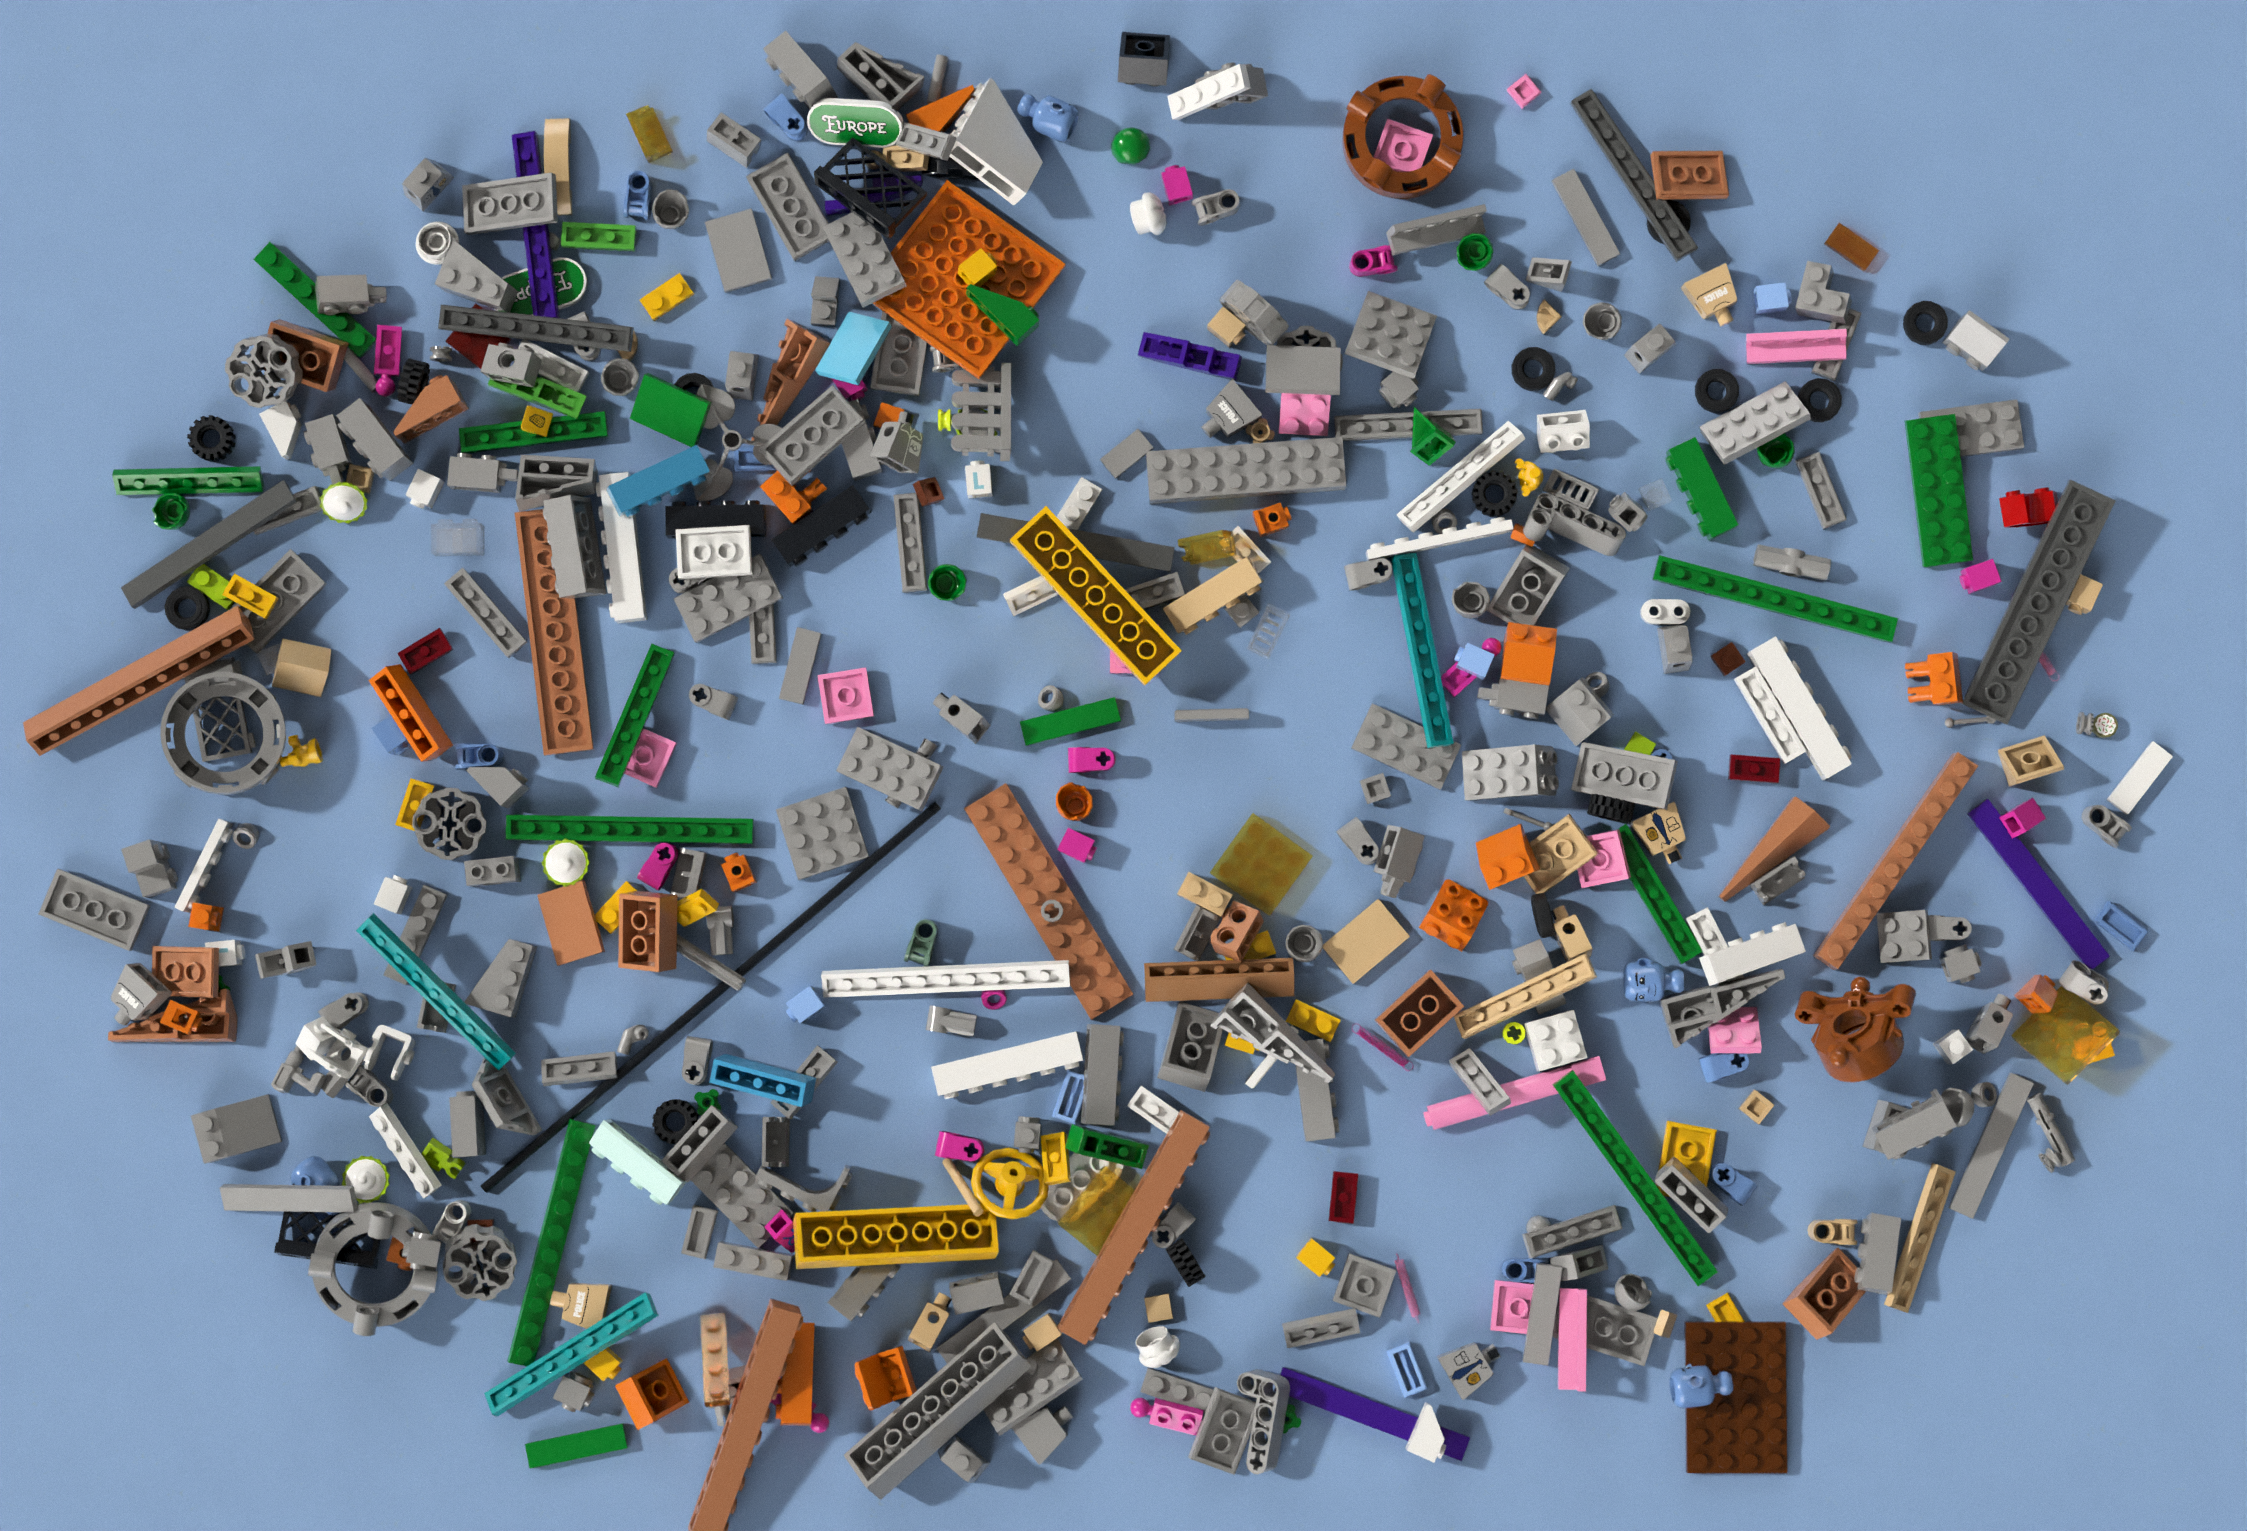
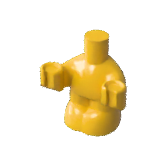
(1529, 477)
(303, 754)

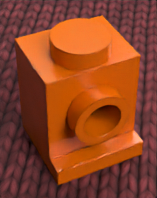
(1265, 526)
(746, 876)
(206, 917)
(172, 1017)

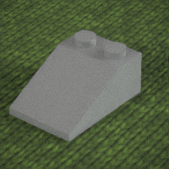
(1528, 587)
(1190, 1047)
(236, 1128)

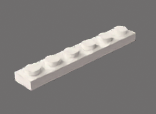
(1460, 476)
(1450, 536)

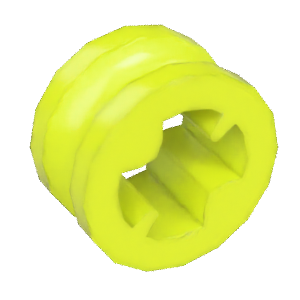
(944, 420)
(1510, 1039)

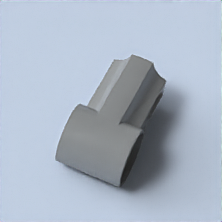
(720, 926)
(945, 1021)

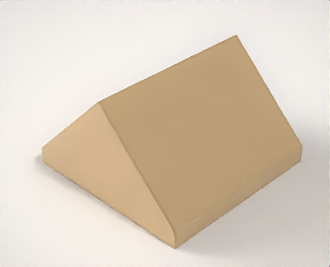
(301, 667)
(2029, 760)

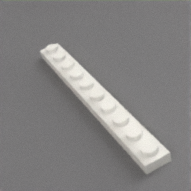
(946, 978)

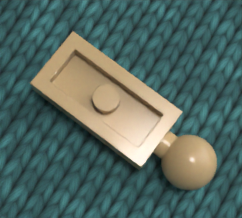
(901, 159)

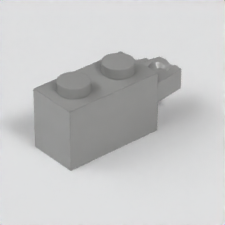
(346, 294)
(328, 447)
(478, 474)
(1516, 696)
(1397, 858)

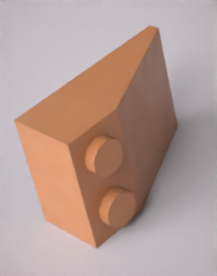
(433, 406)
(1825, 1295)

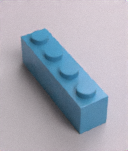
(657, 481)
(763, 1080)

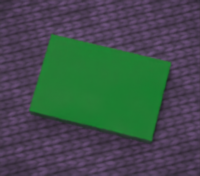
(670, 410)

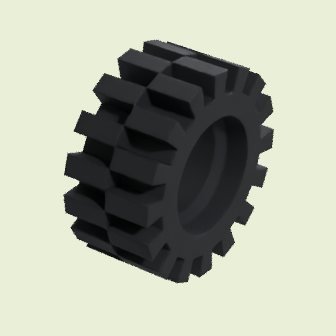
(412, 380)
(201, 428)
(1505, 483)
(1611, 808)
(662, 1113)
(1185, 1262)

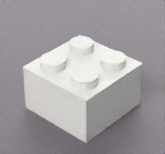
(1555, 1040)

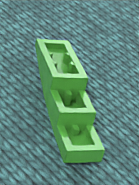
(545, 394)

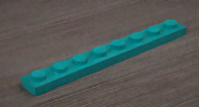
(1422, 650)
(435, 991)
(571, 1354)

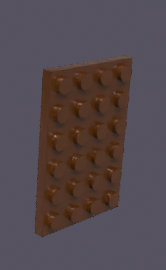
(1749, 1425)

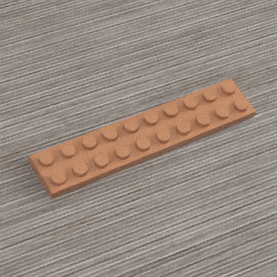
(553, 643)
(1034, 882)

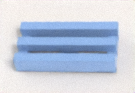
(1078, 1076)
(1398, 1349)

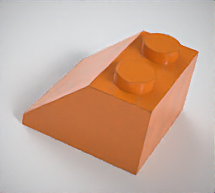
(1528, 653)
(1506, 857)
(652, 1394)

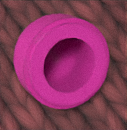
(985, 994)

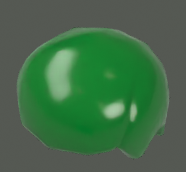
(1130, 146)
(1474, 252)
(1777, 452)
(171, 511)
(947, 582)

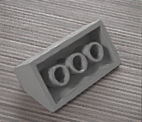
(574, 547)

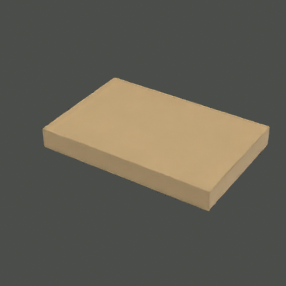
(1559, 854)
(1365, 941)

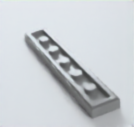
(1401, 424)
(1991, 1145)
(288, 1198)
(1002, 1314)

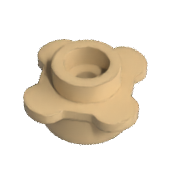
(1262, 425)

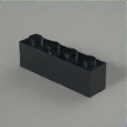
(707, 515)
(821, 526)

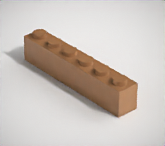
(1218, 979)

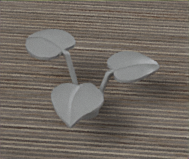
(722, 409)

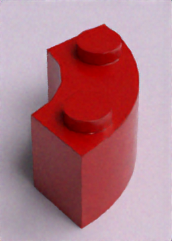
(2028, 509)

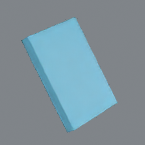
(853, 348)

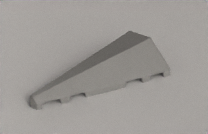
(1699, 1008)
(1257, 1022)

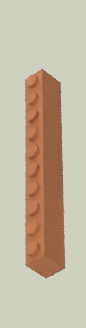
(138, 680)
(1895, 860)
(1133, 1227)
(746, 1417)

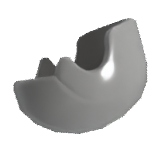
(670, 209)
(1602, 321)
(619, 377)
(1471, 600)
(1304, 943)
(1959, 1105)
(1632, 1292)

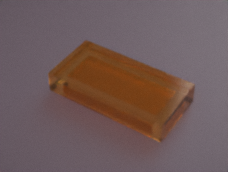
(1851, 247)

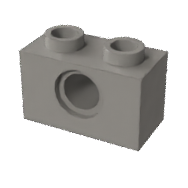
(522, 372)
(492, 871)

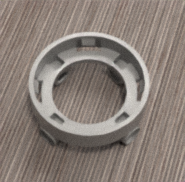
(189, 699)
(380, 1222)

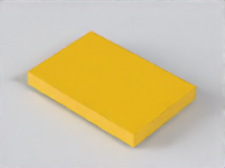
(1691, 1146)

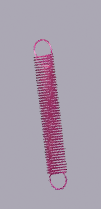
(1377, 1047)

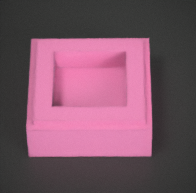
(1523, 91)

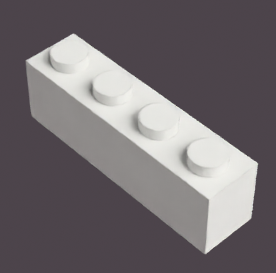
(1752, 954)

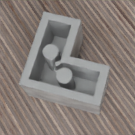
(1257, 83)
(1817, 299)
(151, 866)

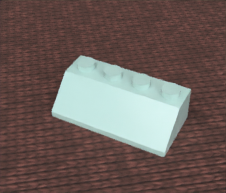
(637, 1161)

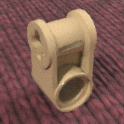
(1837, 1231)

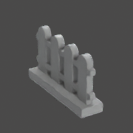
(983, 400)

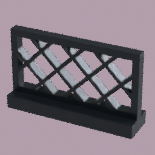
(853, 198)
(304, 1250)

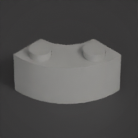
(1531, 962)

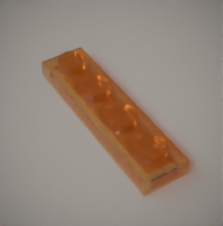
(715, 1360)

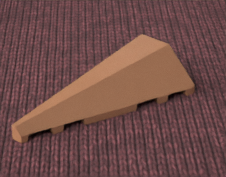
(797, 361)
(1789, 833)
(217, 1024)

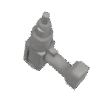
(291, 1072)

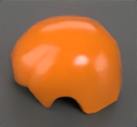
(1074, 802)

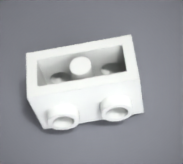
(1563, 431)

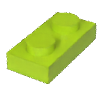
(211, 585)

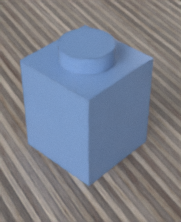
(391, 736)

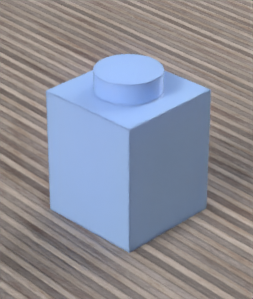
(1771, 298)
(1473, 660)
(804, 1005)

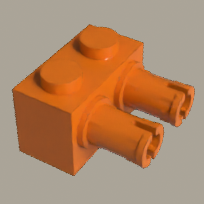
(790, 502)
(1944, 679)

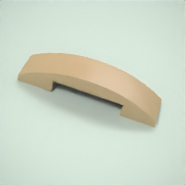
(558, 160)

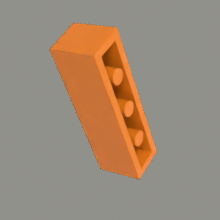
(410, 712)
(797, 1381)

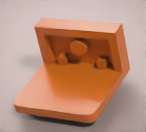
(1454, 915)
(885, 1377)

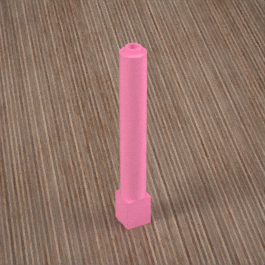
(1519, 1092)

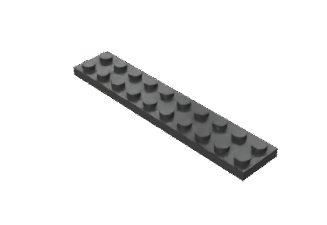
(2038, 601)

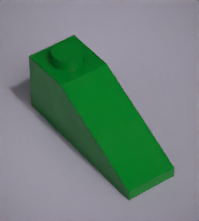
(1006, 313)
(1106, 1146)

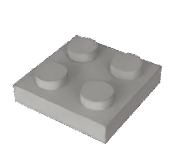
(1904, 936)
(1364, 1285)

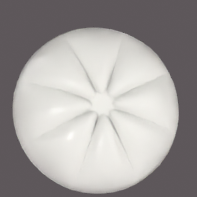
(1148, 214)
(434, 241)
(1157, 1347)

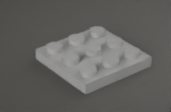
(1390, 334)
(822, 833)

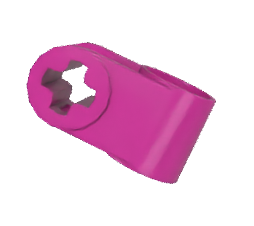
(1378, 261)
(1085, 759)
(656, 869)
(954, 1146)

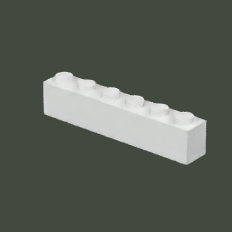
(622, 557)
(1800, 708)
(1007, 1064)

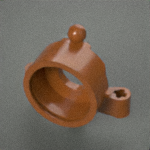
(1871, 1048)

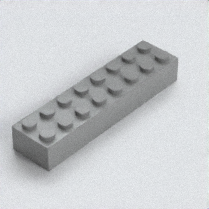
(1246, 470)
(937, 1411)

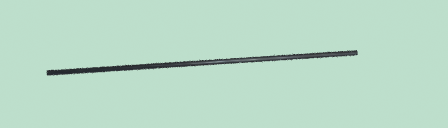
(710, 997)

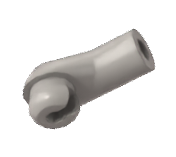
(1557, 384)
(632, 1035)

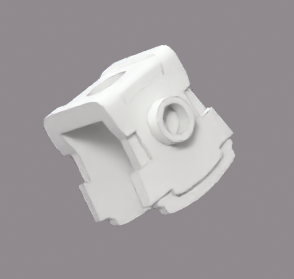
(405, 1056)
(333, 1060)

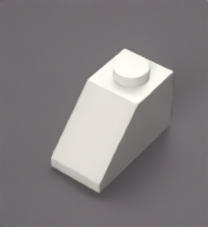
(283, 426)
(1427, 1436)

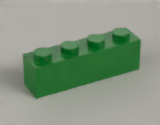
(1701, 489)

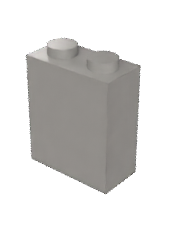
(467, 1125)

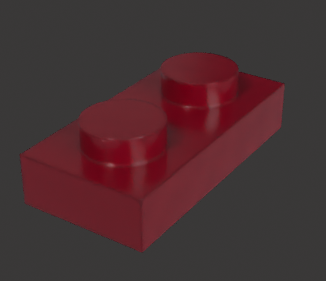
(425, 651)
(1754, 768)
(1343, 1197)

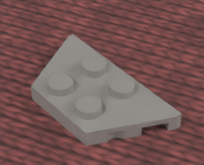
(503, 1100)

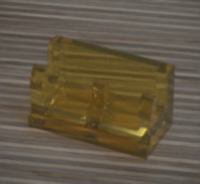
(649, 133)
(1208, 547)

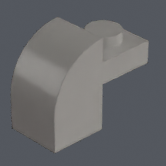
(286, 960)

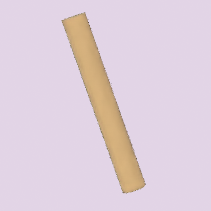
(962, 1186)

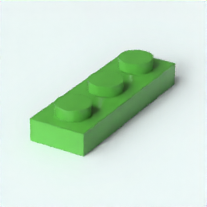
(598, 236)

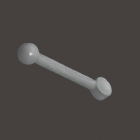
(1949, 722)
(1546, 826)

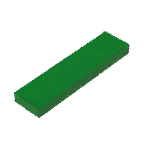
(1070, 721)
(576, 1445)

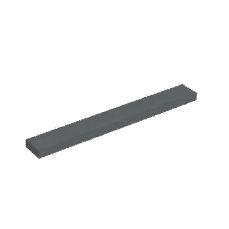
(1633, 175)
(536, 328)
(209, 544)
(1099, 545)

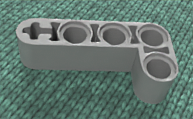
(1573, 523)
(1261, 1454)

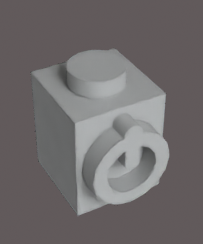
(1399, 390)
(1627, 512)
(1960, 964)
(1027, 1134)
(422, 1250)
(574, 1391)

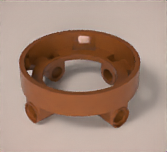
(1377, 174)

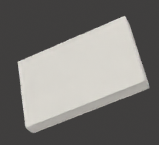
(714, 552)

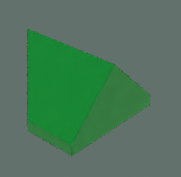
(1429, 439)

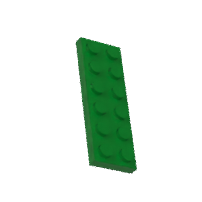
(1938, 490)

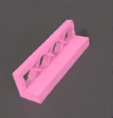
(1796, 346)
(1572, 1338)

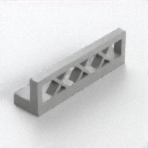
(1436, 230)

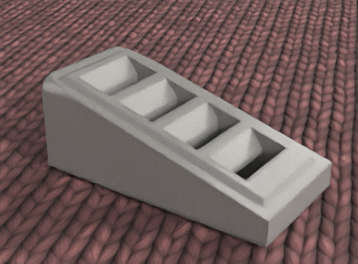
(1592, 491)

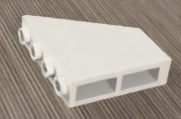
(995, 144)

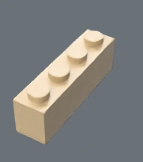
(1213, 595)

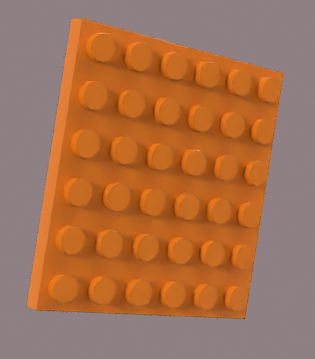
(935, 295)

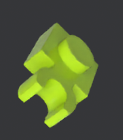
(438, 1157)

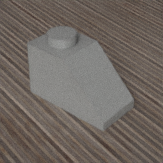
(1581, 1262)

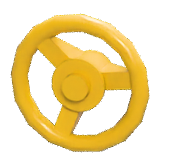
(1009, 1182)

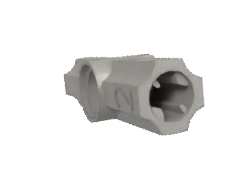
(1792, 562)

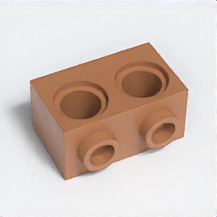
(1242, 932)

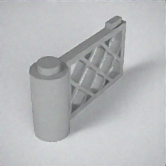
(226, 664)

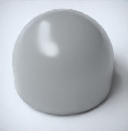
(1442, 514)
(1603, 688)
(1056, 701)
(248, 829)
(1978, 1094)
(1537, 1222)

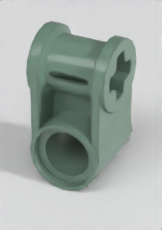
(921, 944)

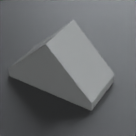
(1548, 273)

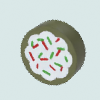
(2104, 725)

